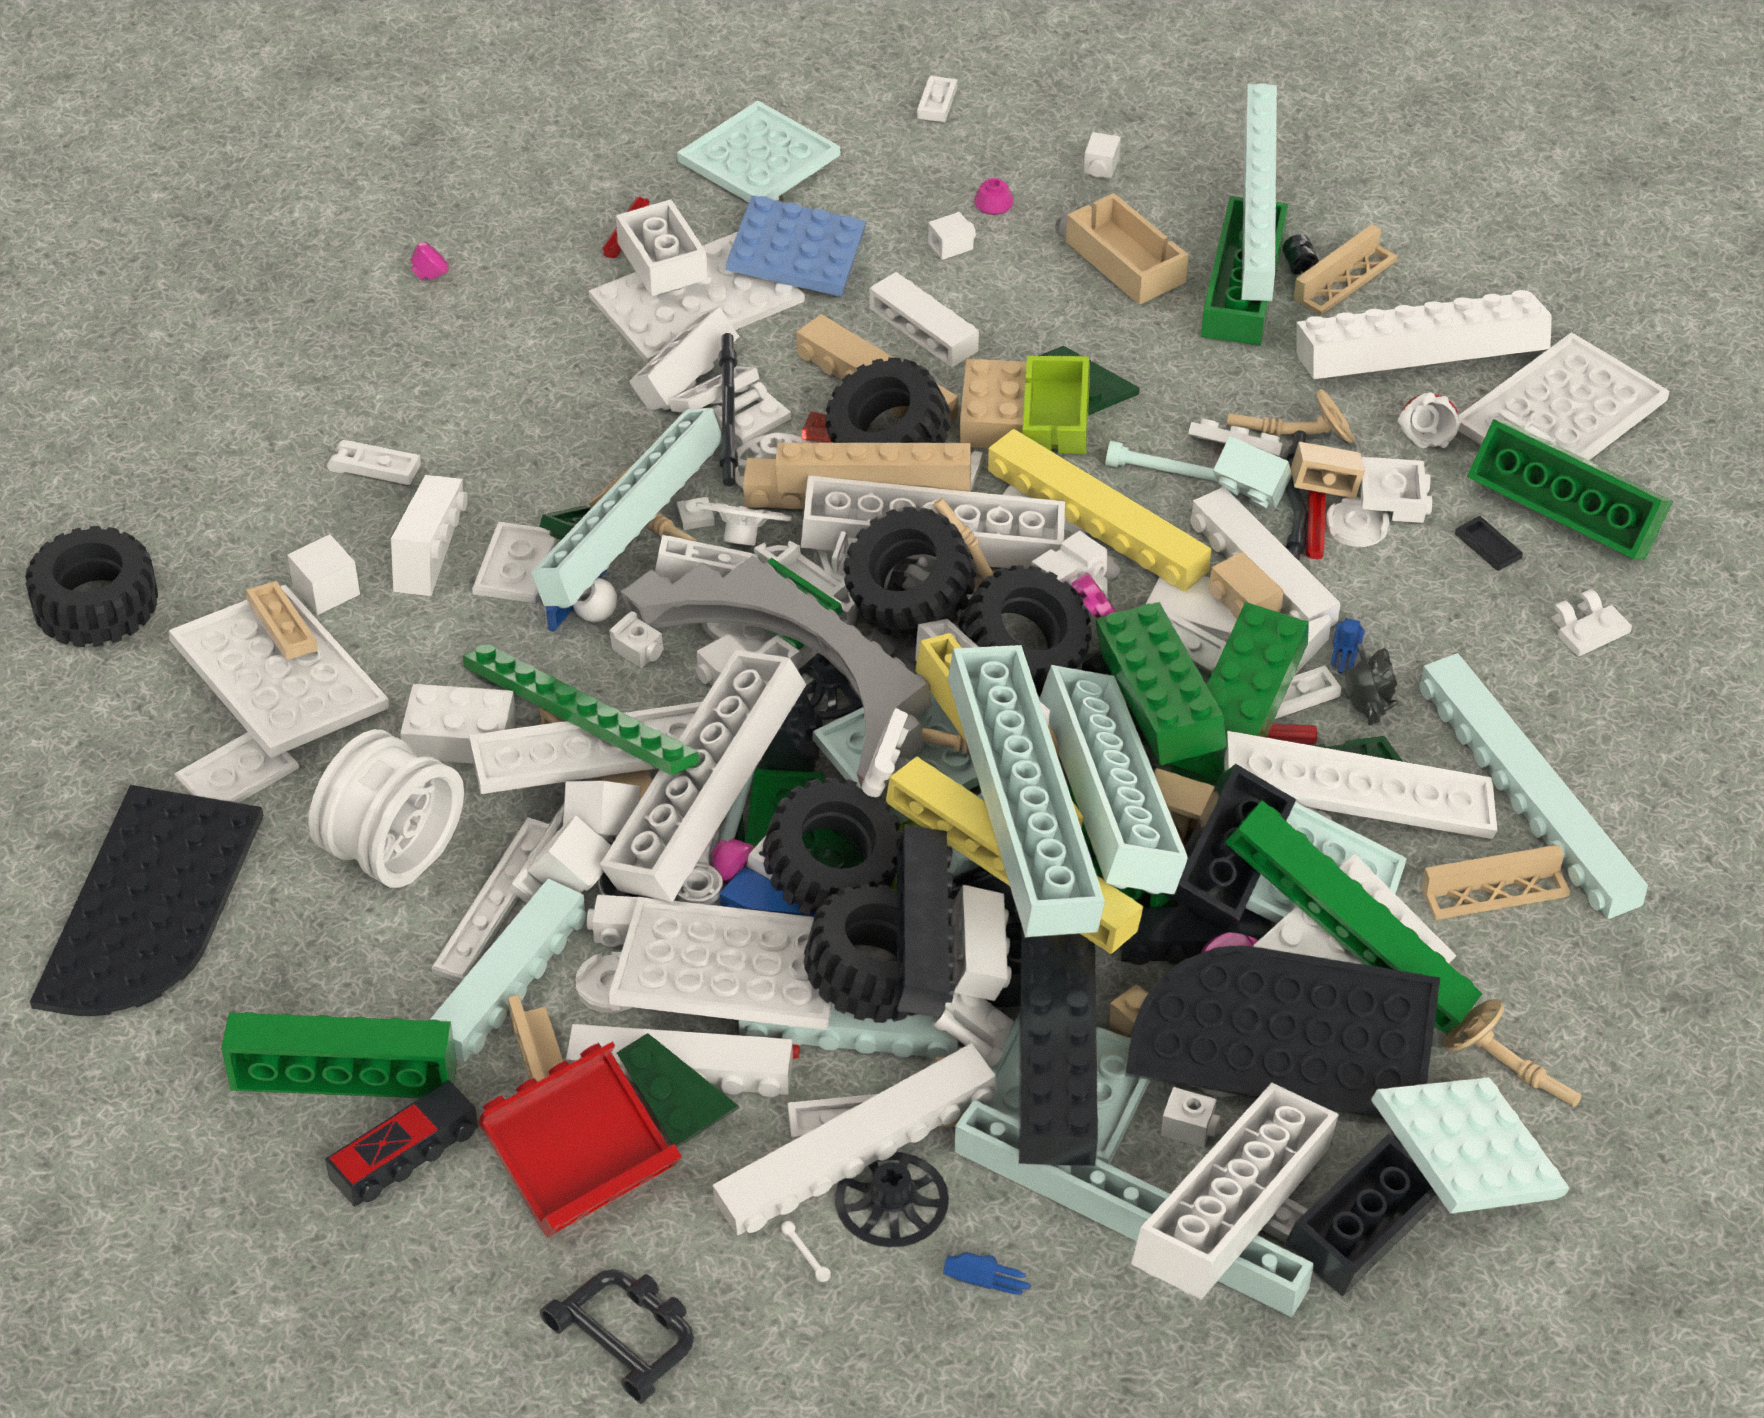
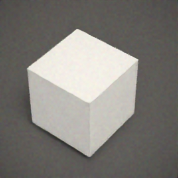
(323, 574)
(601, 805)
(572, 857)

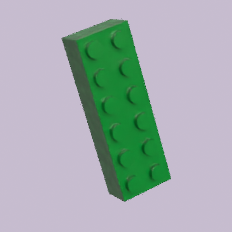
(1224, 311)
(1569, 489)
(1250, 680)
(1161, 683)
(337, 1055)

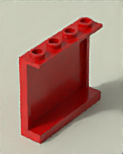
(576, 1139)

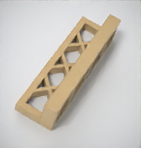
(1339, 263)
(1492, 872)
(534, 1039)

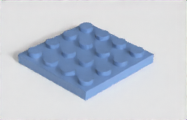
(796, 245)

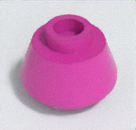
(993, 197)
(428, 262)
(730, 858)

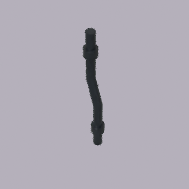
(728, 456)
(1296, 540)

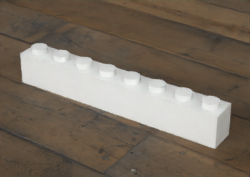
(854, 1140)

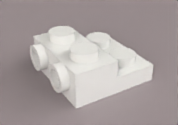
(1397, 488)

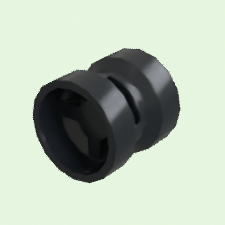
(1299, 253)

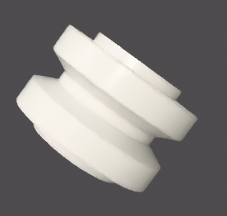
(701, 886)

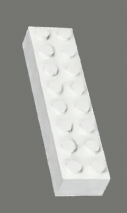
(1423, 334)
(1008, 527)
(687, 808)
(1234, 1191)

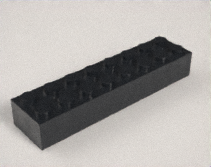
(1057, 1051)

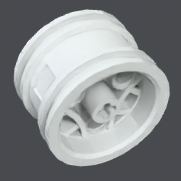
(386, 808)

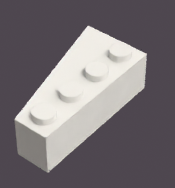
(425, 534)

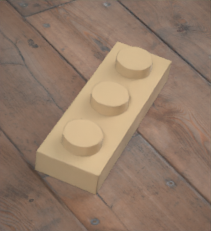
(281, 620)

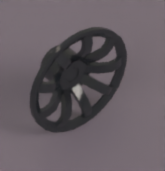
(828, 677)
(892, 1192)

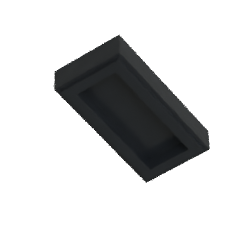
(1488, 543)

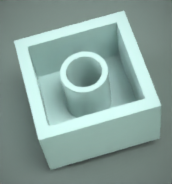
(1252, 473)

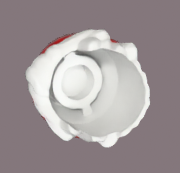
(1430, 415)

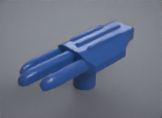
(1345, 640)
(981, 1272)

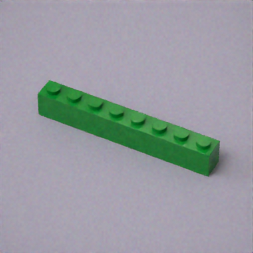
(1346, 908)

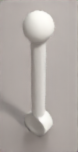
(821, 1273)

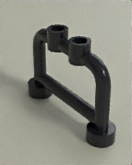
(643, 1292)

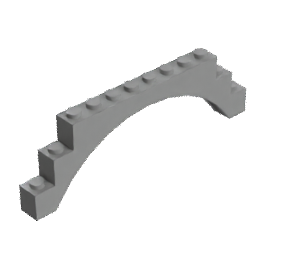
(764, 599)

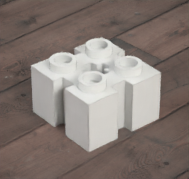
(1074, 559)

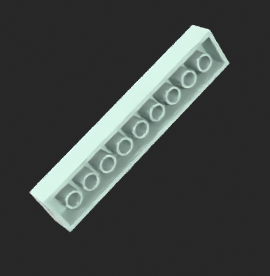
(1113, 782)
(1025, 792)

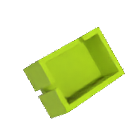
(1057, 402)

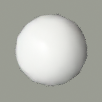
(596, 601)

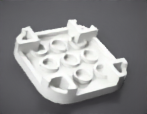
(760, 641)

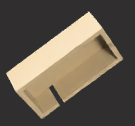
(1127, 248)

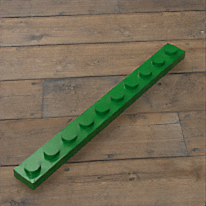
(581, 710)

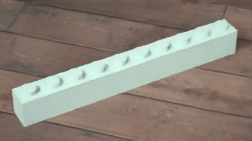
(1259, 193)
(627, 508)
(1533, 786)
(1122, 1205)

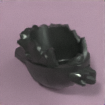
(1372, 684)

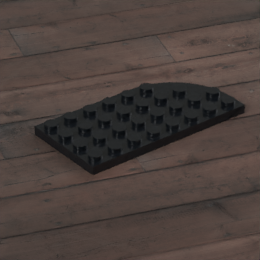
(147, 902)
(1288, 1020)

